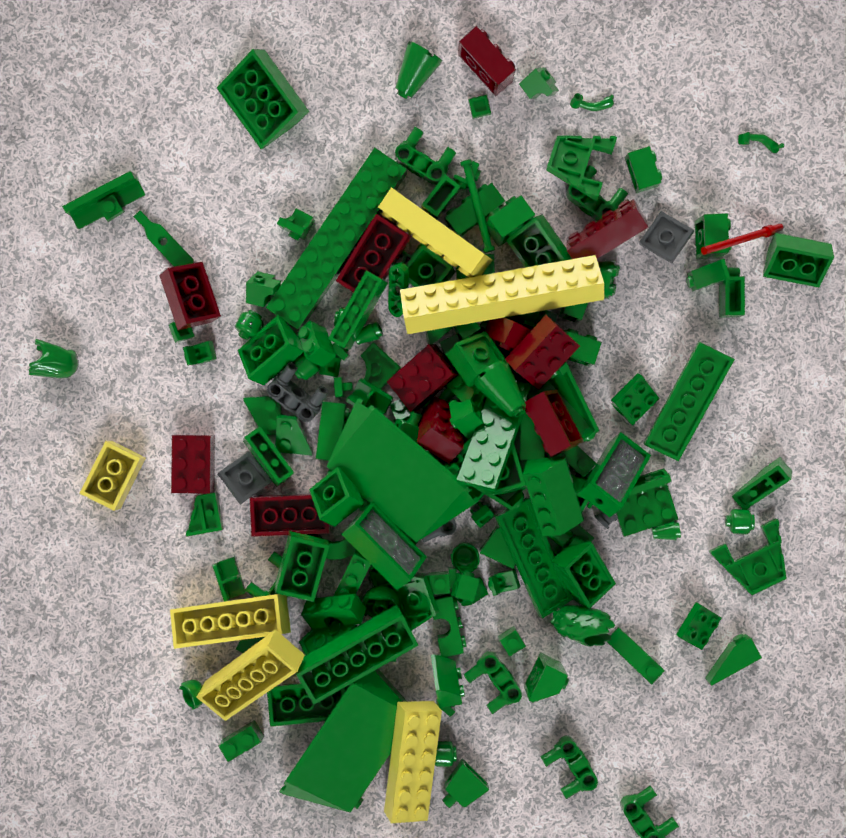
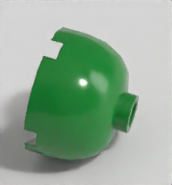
(379, 600)

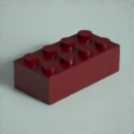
(608, 232)
(375, 252)
(285, 513)

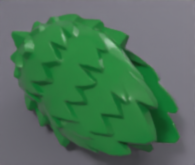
(583, 624)

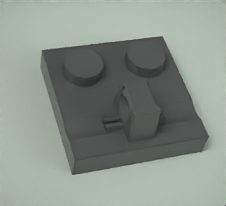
(666, 237)
(244, 477)

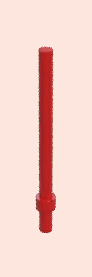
(766, 231)

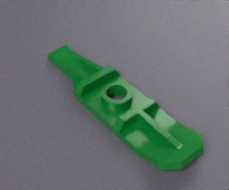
(172, 250)

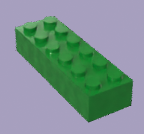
(355, 654)

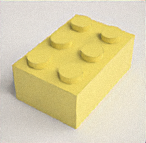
(112, 475)

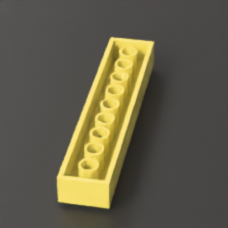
(502, 294)

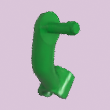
(577, 101)
(771, 145)

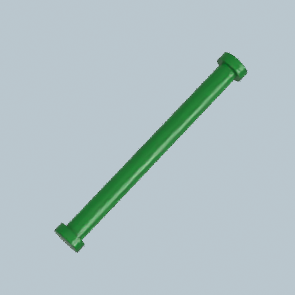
(466, 164)

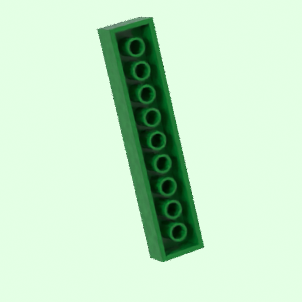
(336, 240)

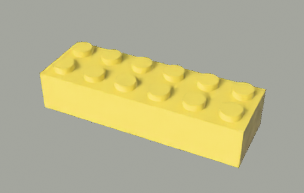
(432, 232)
(229, 621)
(251, 675)
(412, 761)

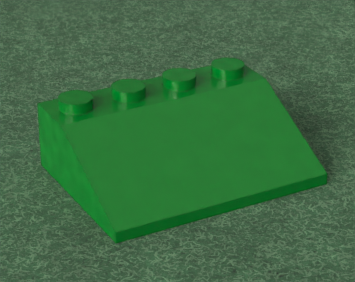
(262, 98)

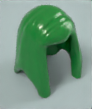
(54, 362)

